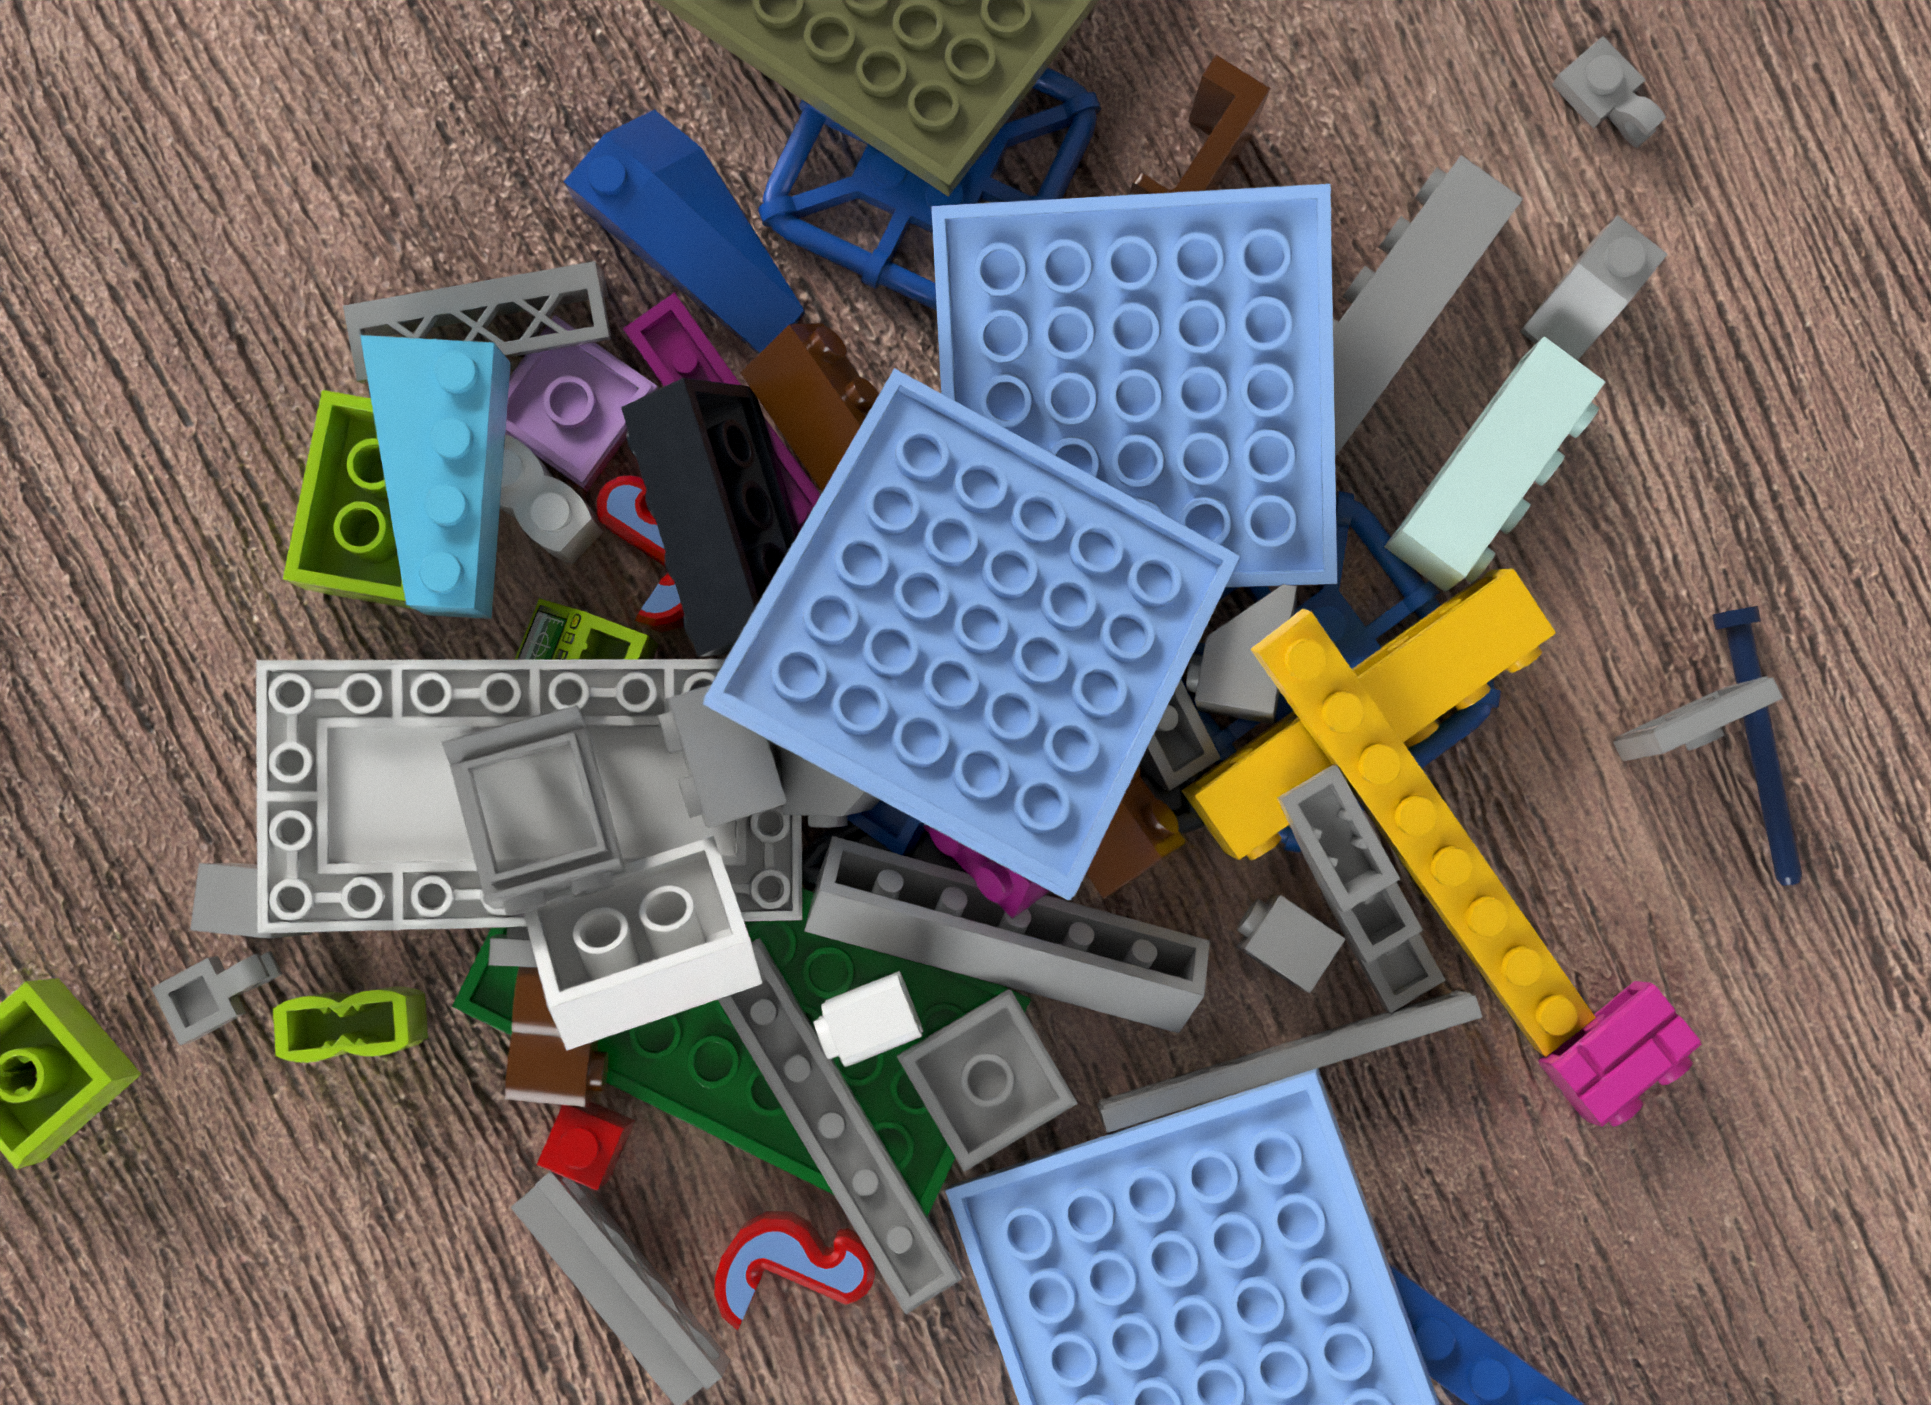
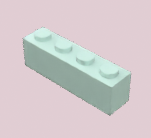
(1496, 465)

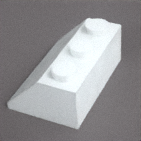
(644, 946)

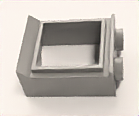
(526, 886)

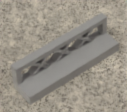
(483, 302)
(622, 1286)

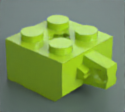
(74, 1065)

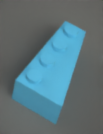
(442, 463)

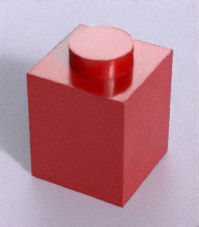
(586, 1144)

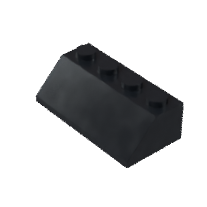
(713, 500)

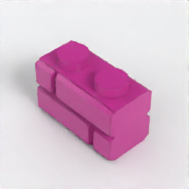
(1622, 1055)

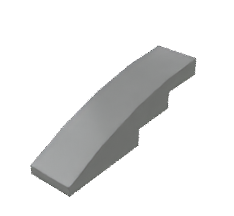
(1360, 888)

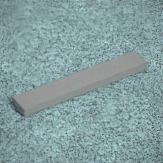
(1287, 1059)
(840, 1137)

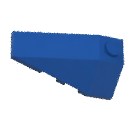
(679, 217)

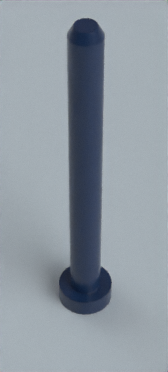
(1762, 746)

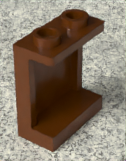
(1226, 110)

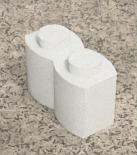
(545, 505)
(868, 1020)

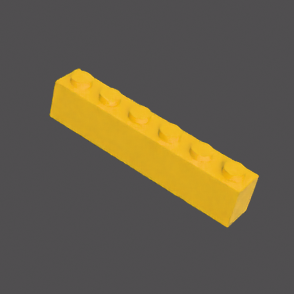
(1411, 680)

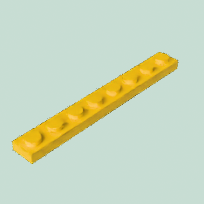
(1422, 831)

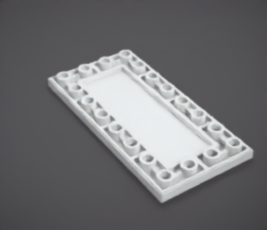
(368, 818)

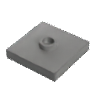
(1698, 720)
(986, 1079)

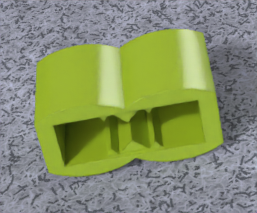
(343, 1023)

